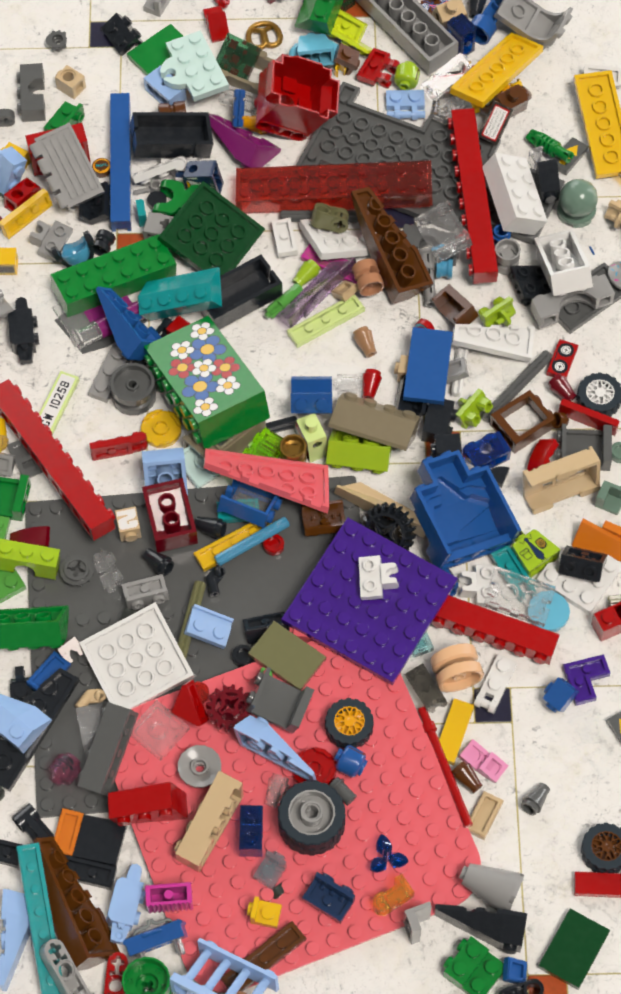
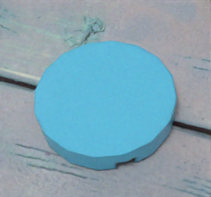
(558, 614)

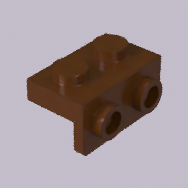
(319, 523)

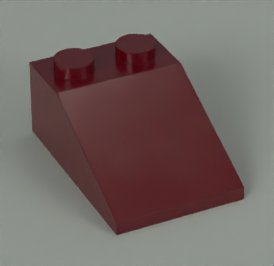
(170, 515)

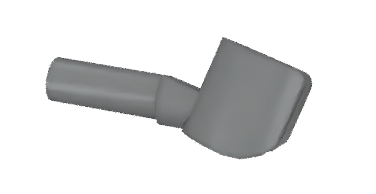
(153, 187)

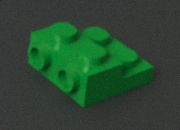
(473, 968)

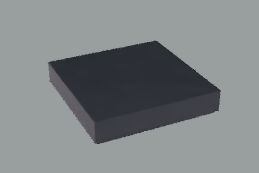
(99, 840)

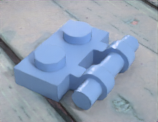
(405, 100)

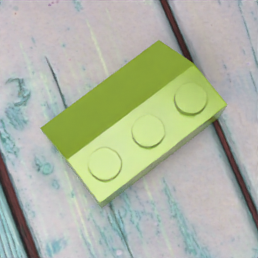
(357, 453)

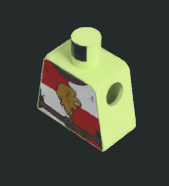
(312, 433)

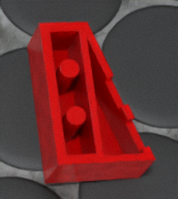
(148, 804)

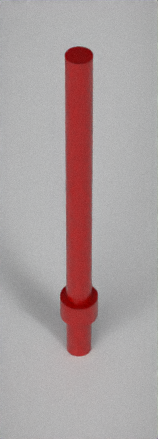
(430, 728)

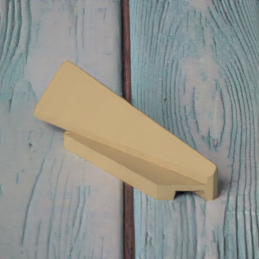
(367, 498)

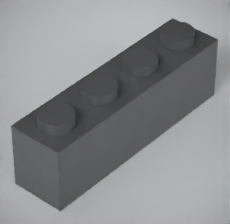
(107, 749)

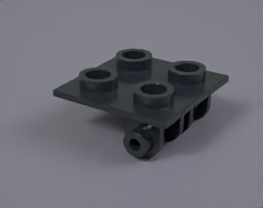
(529, 282)

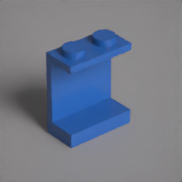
(311, 394)

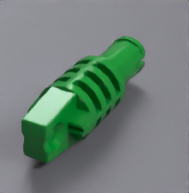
(550, 146)

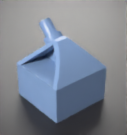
(164, 466)

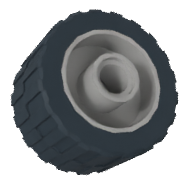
(311, 817)

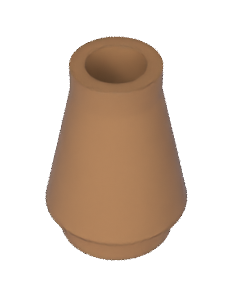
(365, 341)

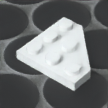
(333, 245)
(581, 592)

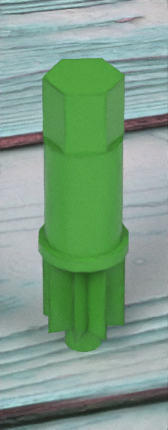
(283, 301)

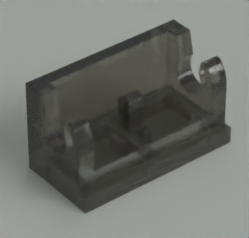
(426, 688)

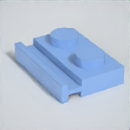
(208, 626)

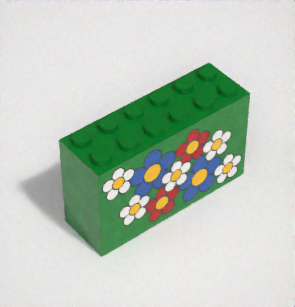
(206, 382)

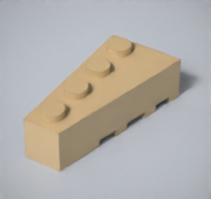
(209, 821)

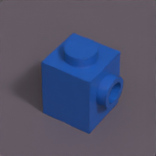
(559, 695)

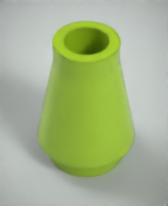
(307, 272)

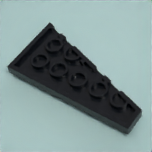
(49, 699)

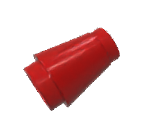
(370, 383)

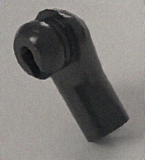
(214, 578)

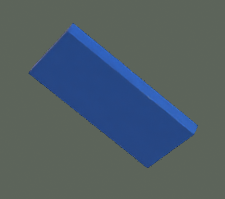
(428, 366)

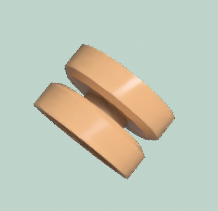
(456, 667)

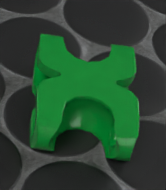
(175, 191)

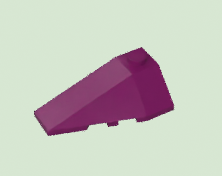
(242, 145)

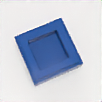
(514, 970)

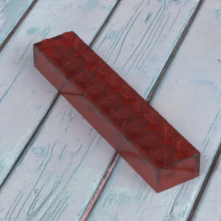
(303, 186)

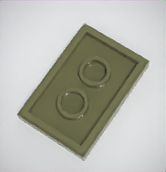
(287, 656)

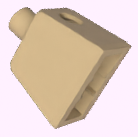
(447, 10)

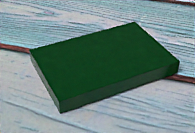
(574, 949)

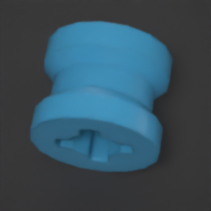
(444, 269)

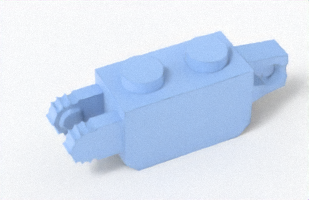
(124, 904)

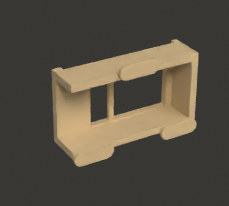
(569, 483)

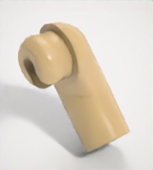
(91, 696)

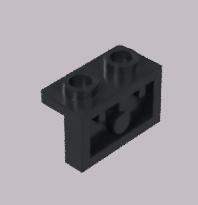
(582, 563)

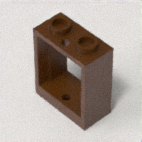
(513, 440)

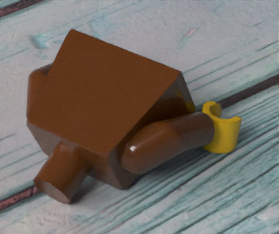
(514, 98)

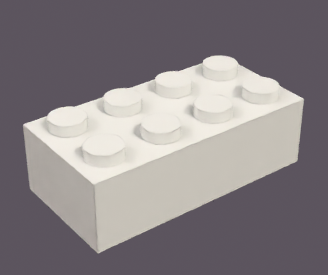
(514, 194)
(563, 262)

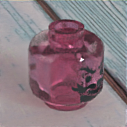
(64, 769)

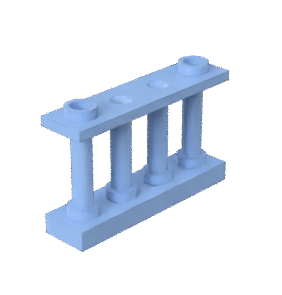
(209, 950)

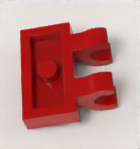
(373, 67)

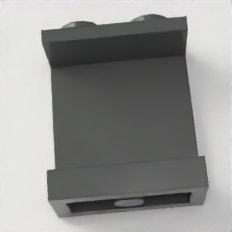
(278, 701)

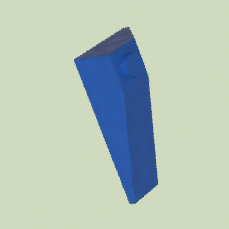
(125, 325)

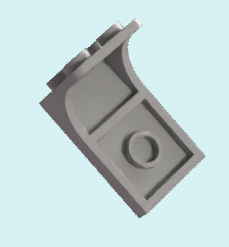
(533, 21)

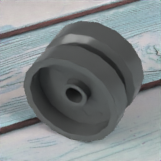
(133, 389)

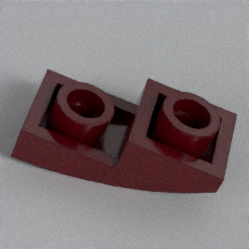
(33, 535)

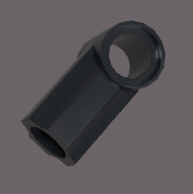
(29, 821)

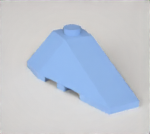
(21, 722)
(263, 740)
(15, 935)

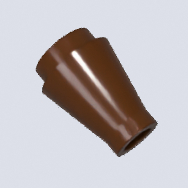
(466, 776)

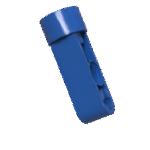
(486, 23)

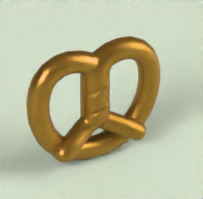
(263, 34)

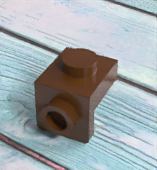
(347, 57)

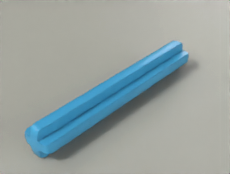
(252, 541)

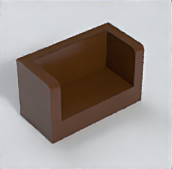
(454, 306)

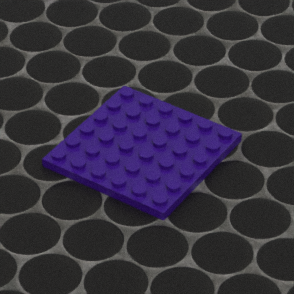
(376, 631)

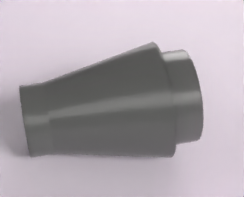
(534, 800)

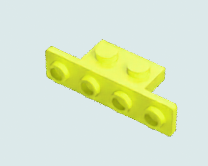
(350, 32)

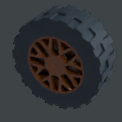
(602, 848)

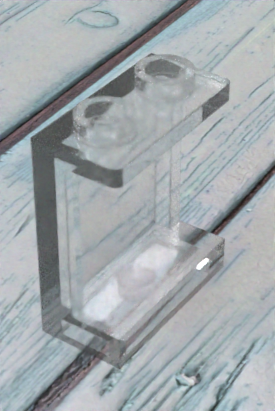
(431, 88)
(442, 232)

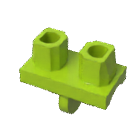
(499, 313)
(472, 407)

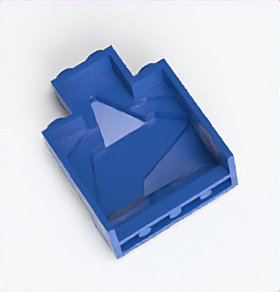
(461, 511)

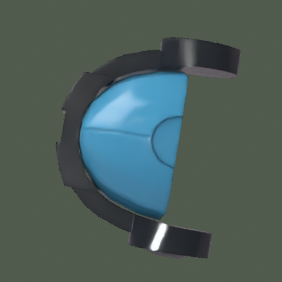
(75, 252)

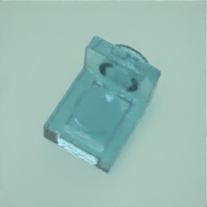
(271, 869)

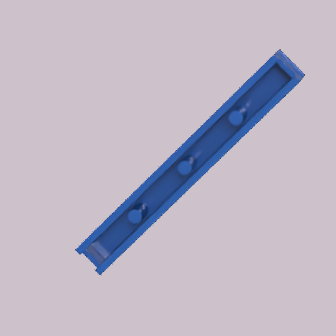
(120, 161)

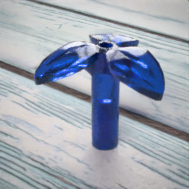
(384, 847)

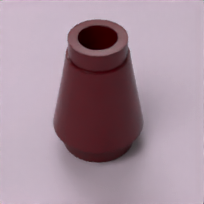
(562, 388)

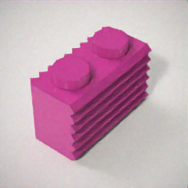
(169, 897)

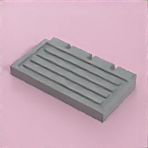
(68, 167)

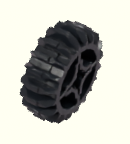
(375, 516)

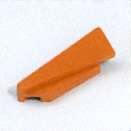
(598, 539)

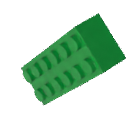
(121, 270)

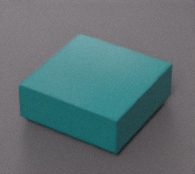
(141, 212)

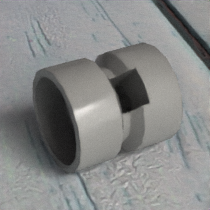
(507, 255)

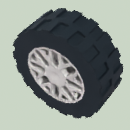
(600, 393)

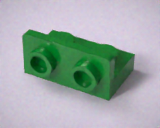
(66, 114)

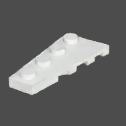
(496, 340)

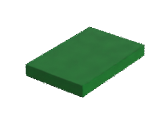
(153, 51)

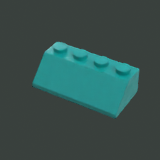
(180, 294)

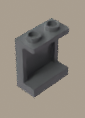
(576, 440)

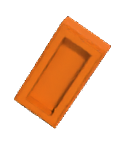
(68, 830)

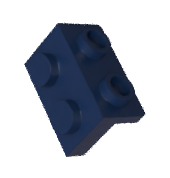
(329, 897)

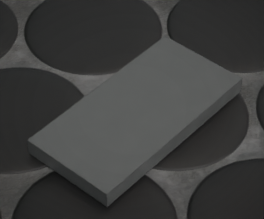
(577, 314)

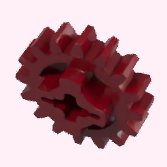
(226, 699)

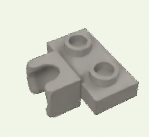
(50, 237)

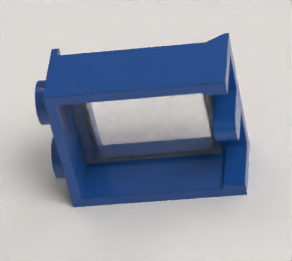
(249, 503)

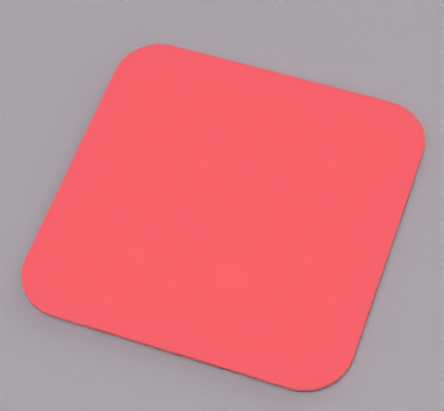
(397, 796)

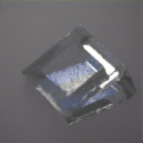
(535, 156)

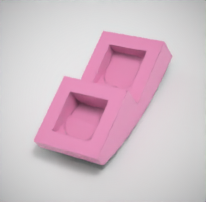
(482, 761)

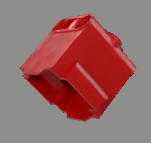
(295, 97)

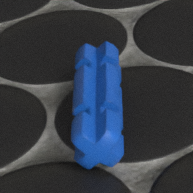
(238, 108)

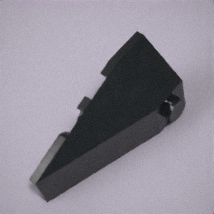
(500, 929)

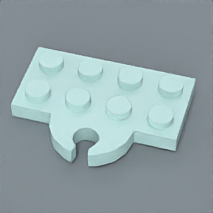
(193, 67)

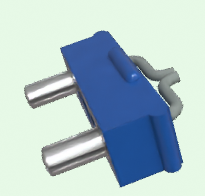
(157, 937)

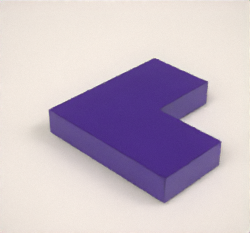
(581, 674)

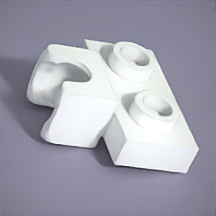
(375, 577)
(476, 582)

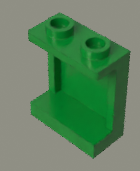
(14, 496)

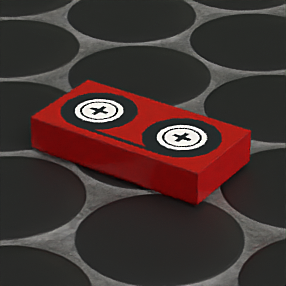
(562, 358)

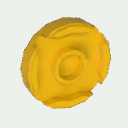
(161, 428)

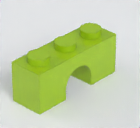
(41, 559)

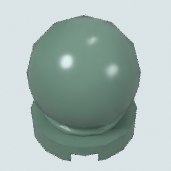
(577, 203)

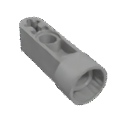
(73, 979)

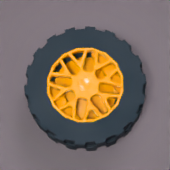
(349, 723)

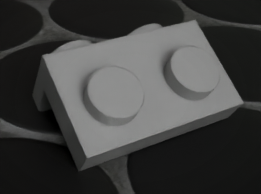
(145, 592)

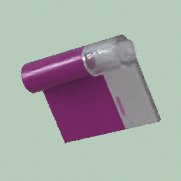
(89, 325)

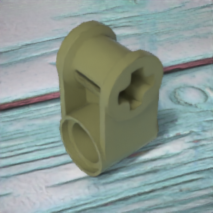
(328, 218)

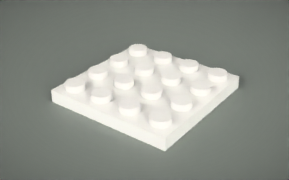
(137, 658)

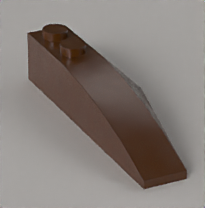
(396, 258)
(73, 915)

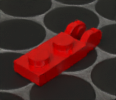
(118, 446)

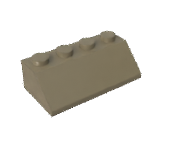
(374, 421)

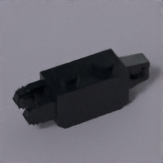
(22, 331)

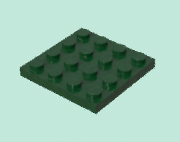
(211, 231)

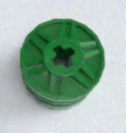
(146, 974)

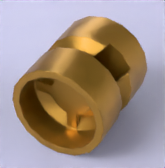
(293, 448)

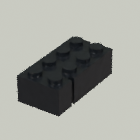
(171, 134)
(245, 291)

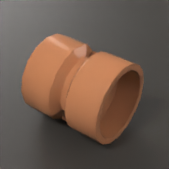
(368, 277)

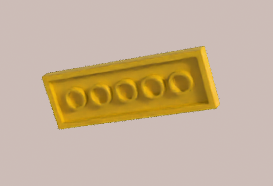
(496, 70)
(601, 120)

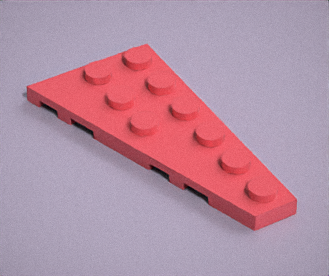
(289, 479)

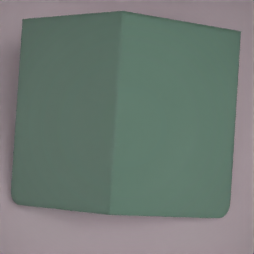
(609, 498)

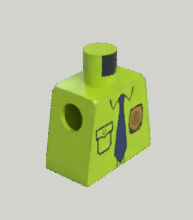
(534, 551)

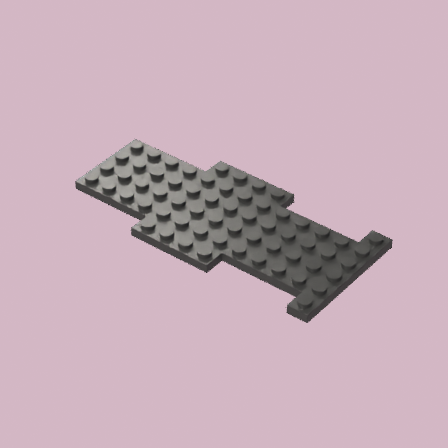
(373, 137)

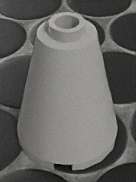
(492, 885)

